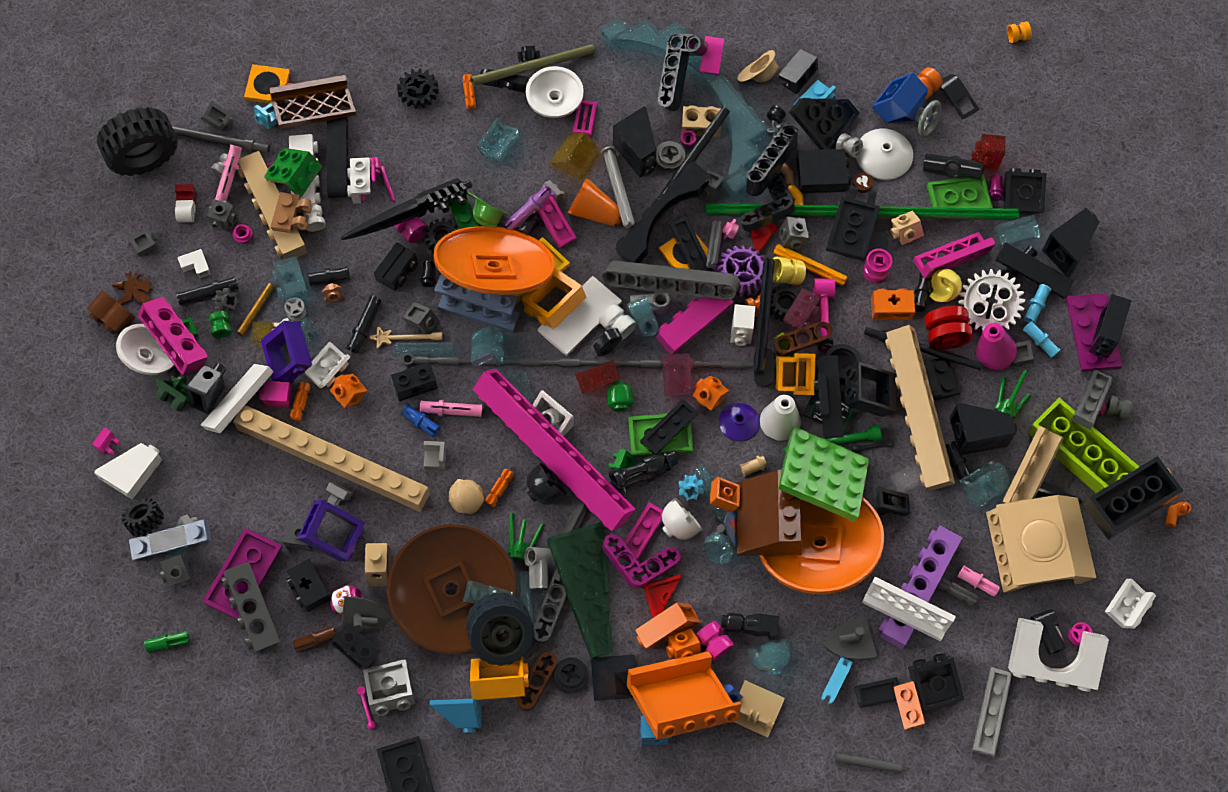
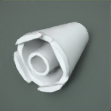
(780, 418)

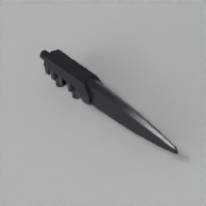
(438, 196)

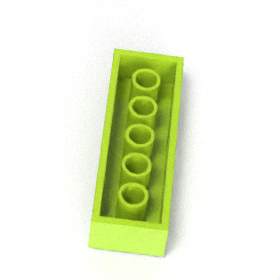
(1083, 450)

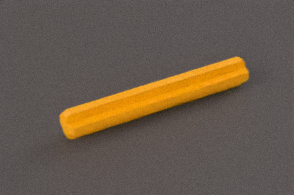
(811, 265)

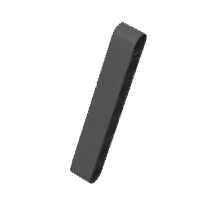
(671, 280)

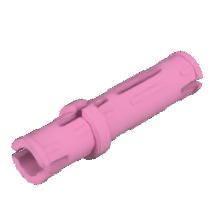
(233, 151)
(453, 408)

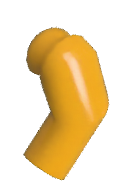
(796, 195)

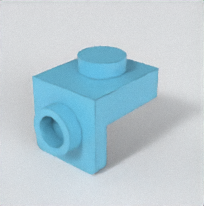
(266, 116)

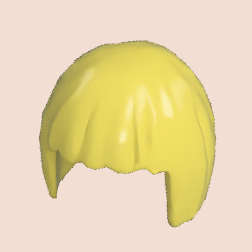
(945, 285)

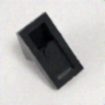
(892, 502)

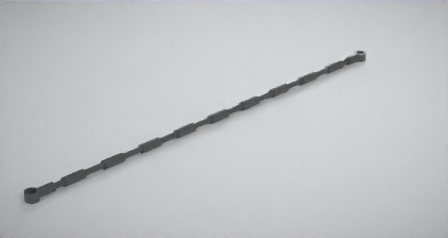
(418, 360)

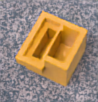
(796, 373)

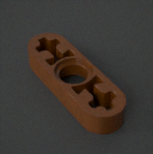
(549, 669)

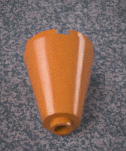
(595, 205)

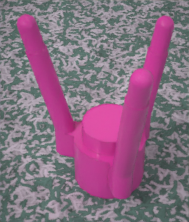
(375, 171)

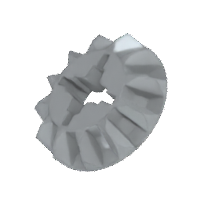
(675, 149)

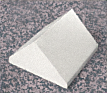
(554, 412)

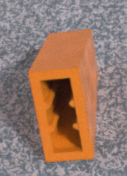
(669, 622)

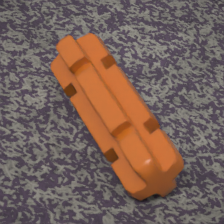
(469, 92)
(300, 400)
(499, 487)

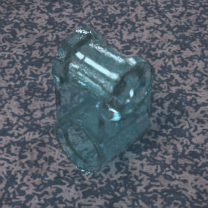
(642, 313)

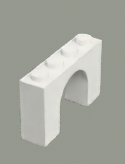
(1082, 672)

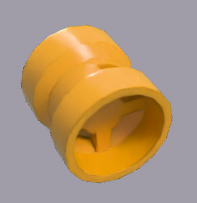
(1019, 32)

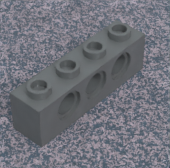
(244, 574)

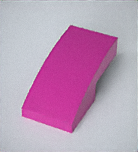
(712, 58)

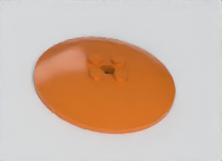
(494, 260)
(844, 560)

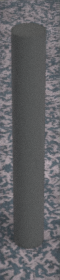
(870, 763)

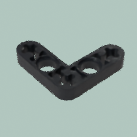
(778, 202)

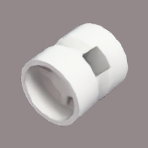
(614, 318)

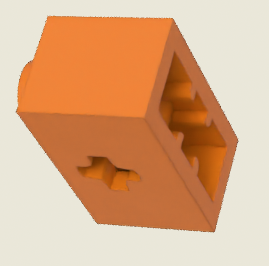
(901, 309)

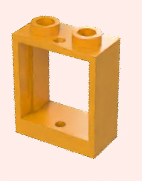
(560, 311)
(497, 681)

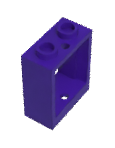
(292, 334)
(313, 522)

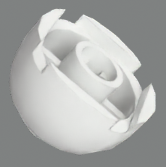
(679, 521)

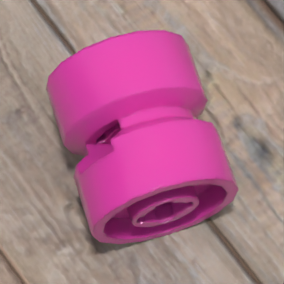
(412, 229)
(877, 265)
(714, 640)

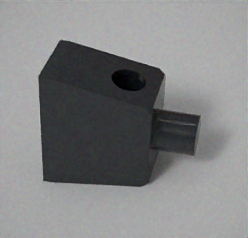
(206, 388)

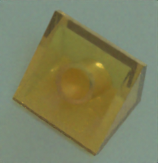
(576, 155)

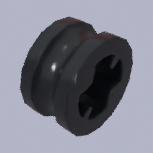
(776, 113)

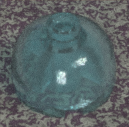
(770, 656)

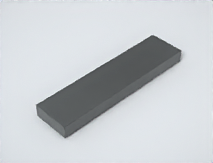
(1092, 399)

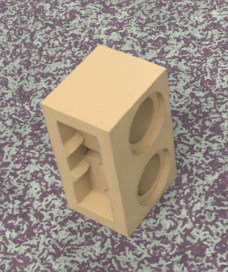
(701, 116)

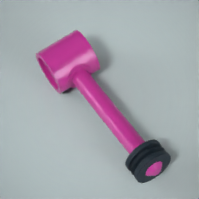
(825, 290)

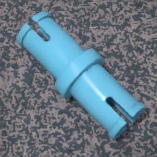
(1037, 303)
(1041, 339)

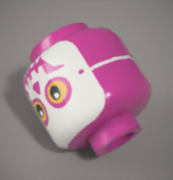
(338, 597)

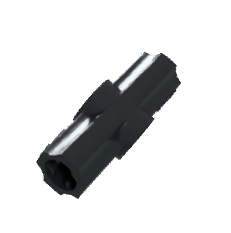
(966, 168)

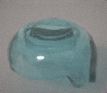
(718, 548)

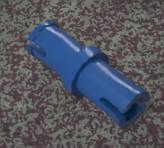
(421, 420)

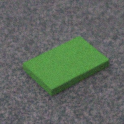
(959, 193)
(641, 425)

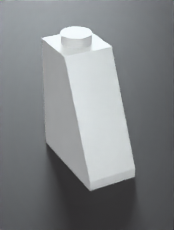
(130, 470)

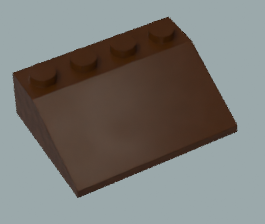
(767, 518)

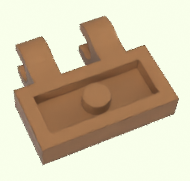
(286, 210)

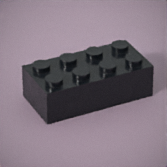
(1133, 498)

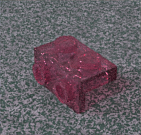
(802, 310)
(677, 374)

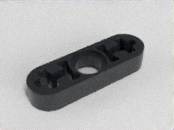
(514, 82)

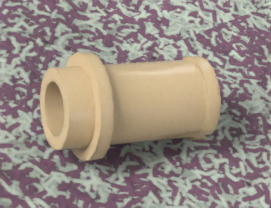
(753, 466)

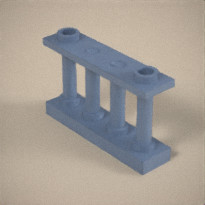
(478, 306)

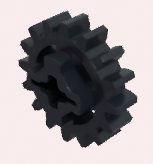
(417, 88)

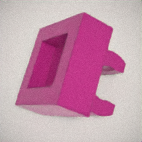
(104, 440)

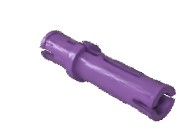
(535, 203)

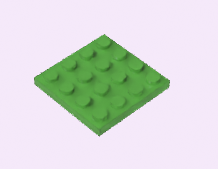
(824, 474)

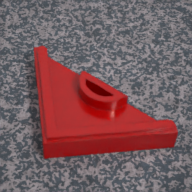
(763, 235)
(659, 593)

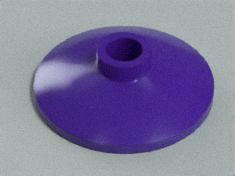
(739, 430)

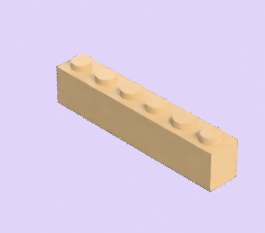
(265, 198)

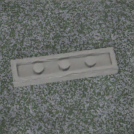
(992, 712)

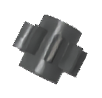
(225, 300)

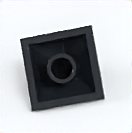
(610, 677)

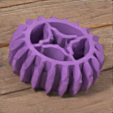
(743, 259)

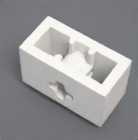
(742, 324)

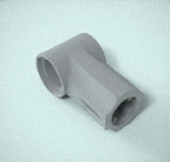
(653, 298)
(538, 561)

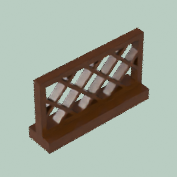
(311, 91)

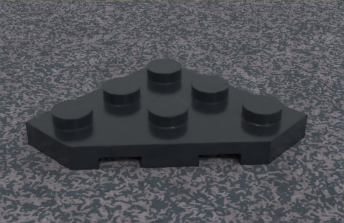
(824, 119)

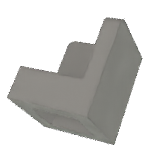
(434, 455)

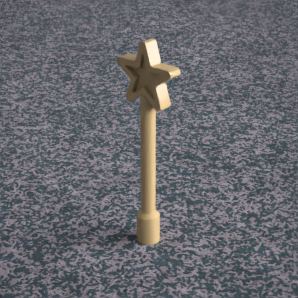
(385, 337)

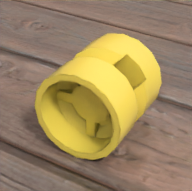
(789, 271)

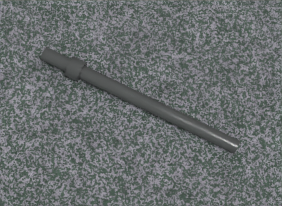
(247, 144)

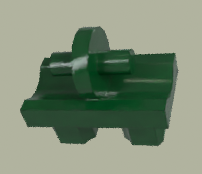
(166, 388)

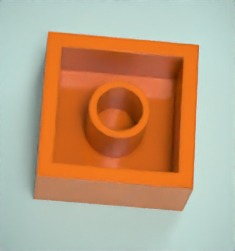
(725, 494)

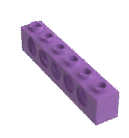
(948, 543)

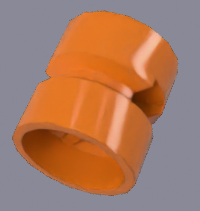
(931, 79)

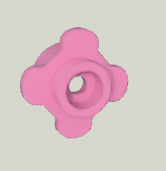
(730, 229)

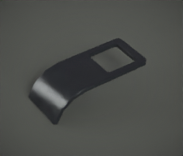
(955, 91)

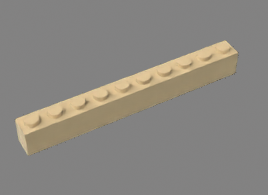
(332, 458)

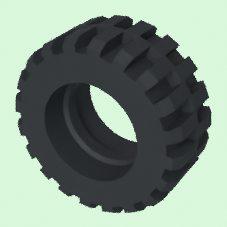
(137, 141)

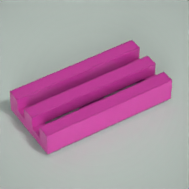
(592, 118)

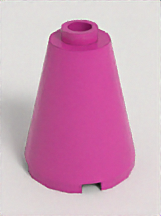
(996, 348)

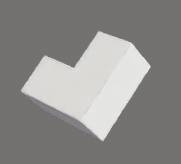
(195, 260)

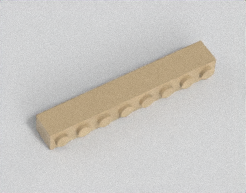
(920, 408)

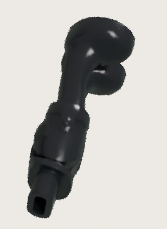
(648, 469)

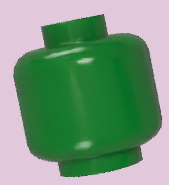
(619, 396)

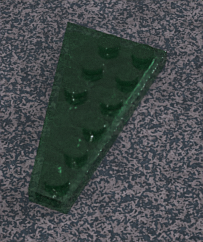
(586, 583)

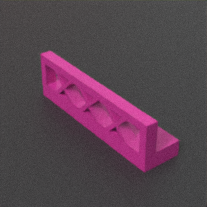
(952, 258)

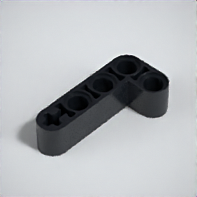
(666, 98)

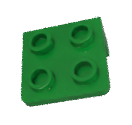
(294, 169)

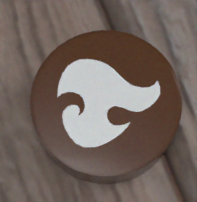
(863, 182)

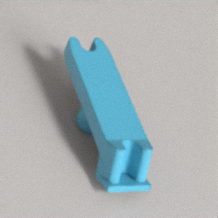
(837, 679)

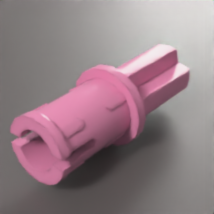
(978, 581)

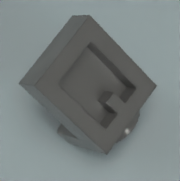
(710, 191)
(421, 317)

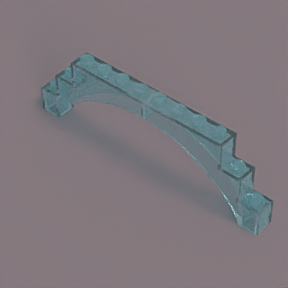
(743, 124)

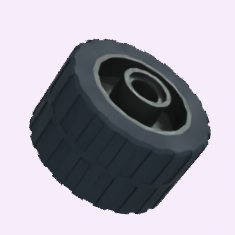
(500, 629)

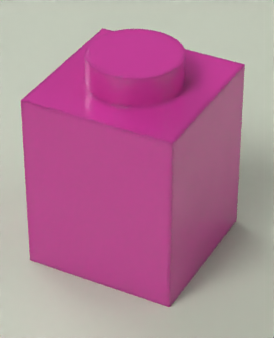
(276, 394)

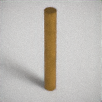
(255, 309)

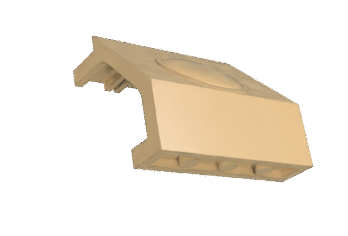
(1040, 542)

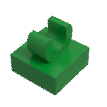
(623, 460)

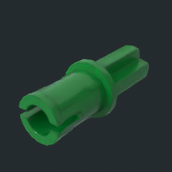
(166, 641)

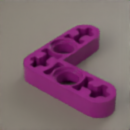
(635, 567)

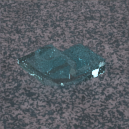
(476, 591)

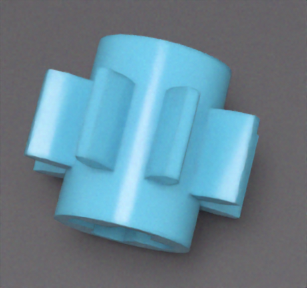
(691, 487)

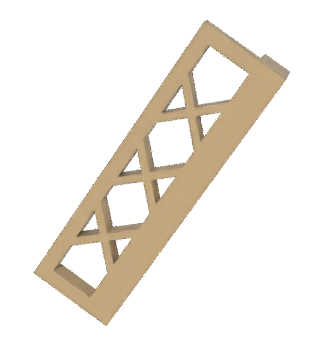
(1034, 466)

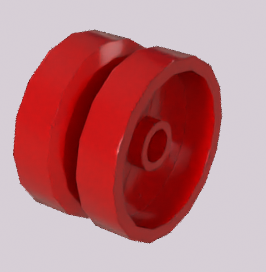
(948, 327)

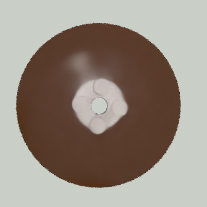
(423, 570)

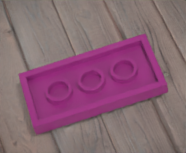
(1084, 315)
(249, 548)

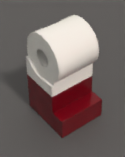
(185, 203)

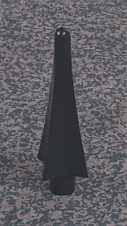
(1048, 490)

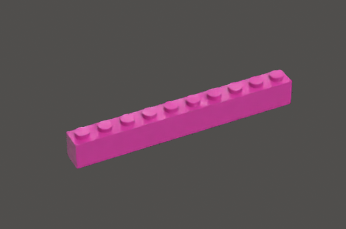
(553, 449)

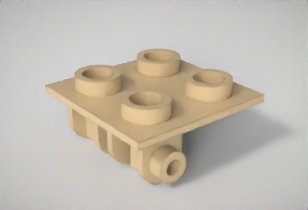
(758, 708)

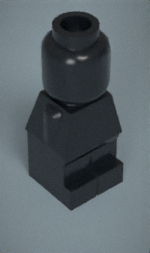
(752, 624)

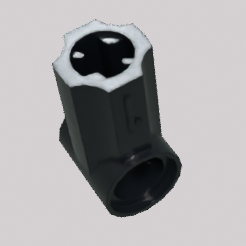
(1050, 635)

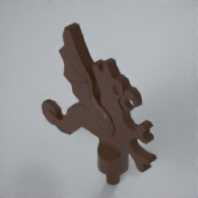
(132, 289)

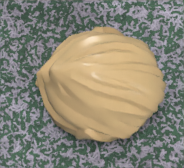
(466, 496)

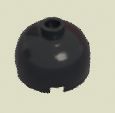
(544, 486)

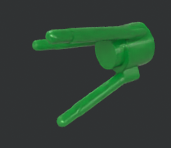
(1008, 405)
(518, 550)

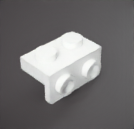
(359, 178)
(326, 365)
(1130, 604)

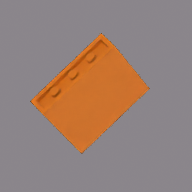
(681, 695)

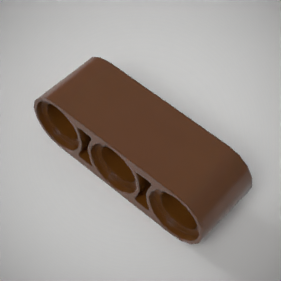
(811, 333)

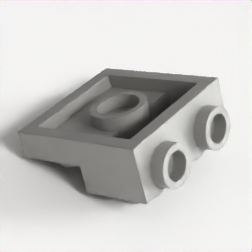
(388, 687)

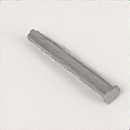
(608, 154)

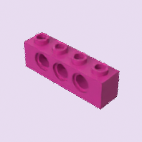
(172, 336)

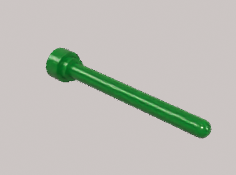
(872, 434)

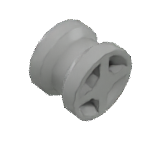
(295, 304)

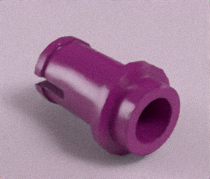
(996, 191)

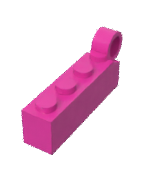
(690, 322)

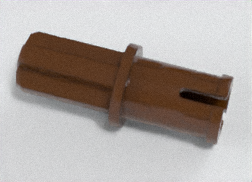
(314, 639)

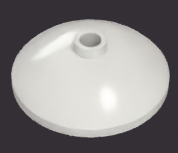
(552, 83)
(881, 162)
(141, 351)

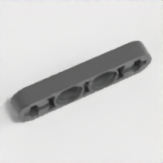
(553, 604)

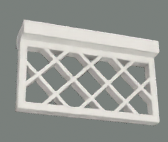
(908, 609)

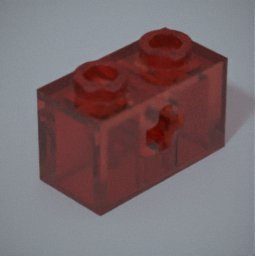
(989, 150)
(597, 376)

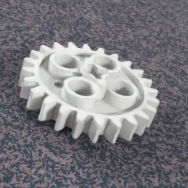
(1009, 306)

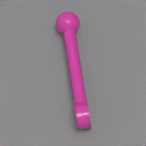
(361, 691)

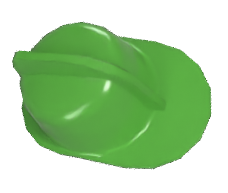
(485, 214)

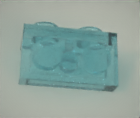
(497, 140)
(486, 346)

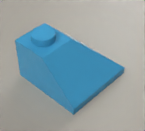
(461, 713)

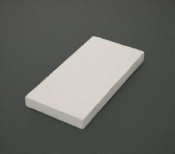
(583, 319)
(237, 398)

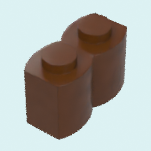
(112, 313)

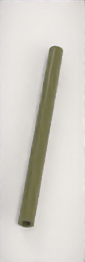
(532, 65)

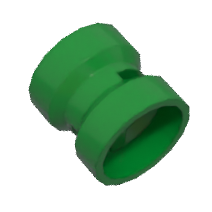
(220, 326)

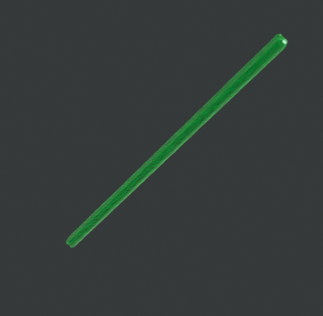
(884, 211)

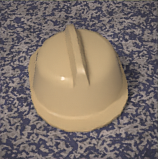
(760, 70)

